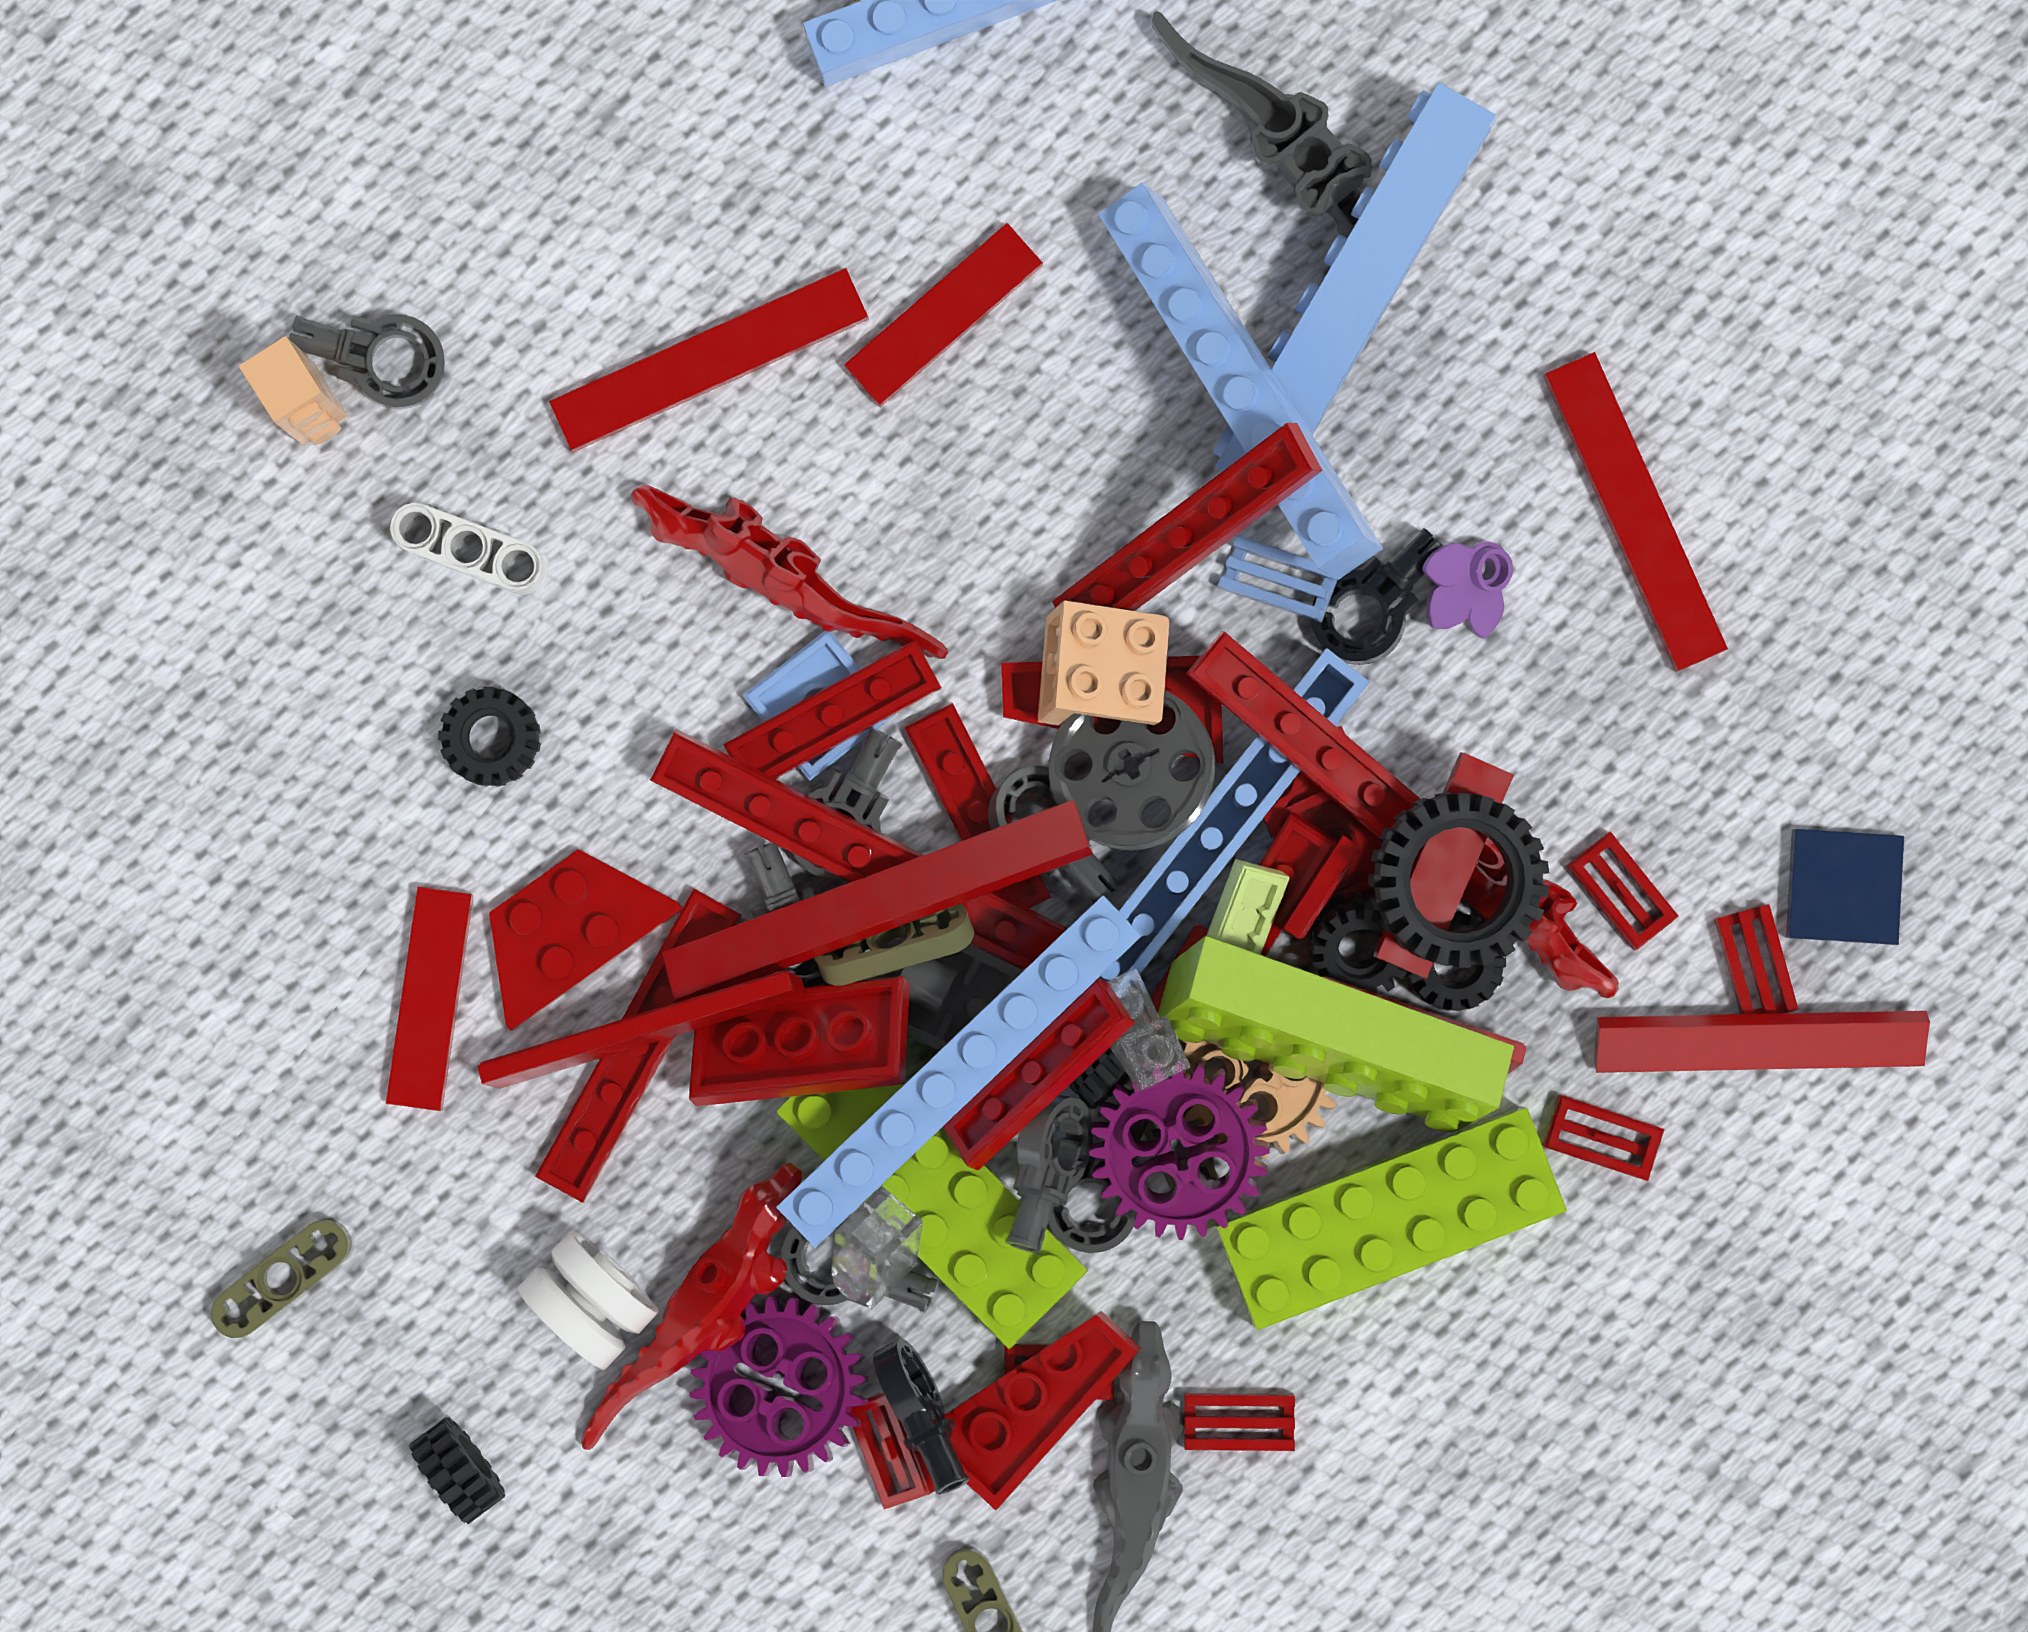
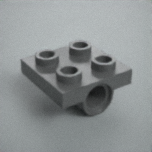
(952, 992)

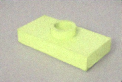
(1248, 906)

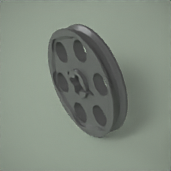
(1132, 795)

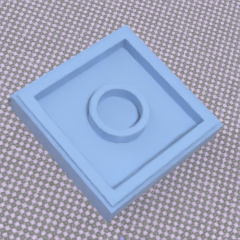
(800, 677)

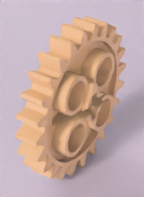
(1290, 1102)

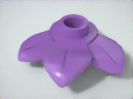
(1463, 590)

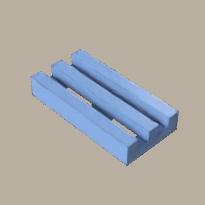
(1236, 564)

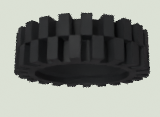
(1521, 894)

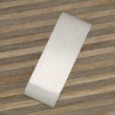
(450, 530)

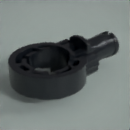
(1403, 573)
(921, 1411)

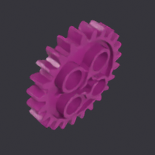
(1194, 1195)
(760, 1432)

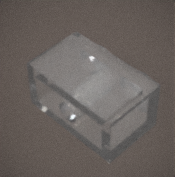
(875, 1248)

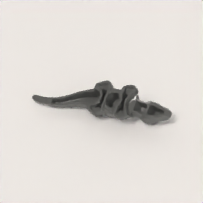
(1284, 133)
(1137, 1485)

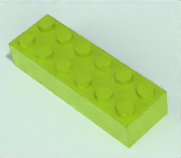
(1334, 1035)
(962, 1214)
(1391, 1217)

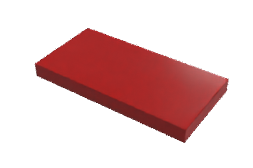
(807, 1046)

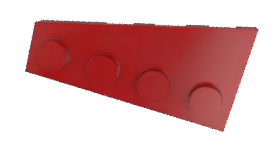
(1022, 694)
(1029, 1409)

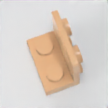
(1103, 664)

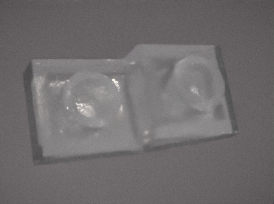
(1149, 1047)

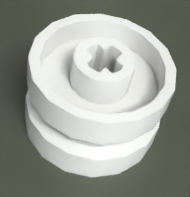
(585, 1304)

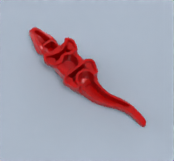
(771, 566)
(1559, 949)
(709, 1302)

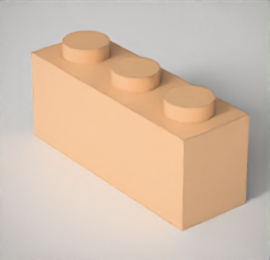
(294, 392)

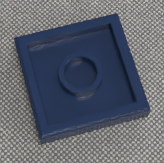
(1845, 887)

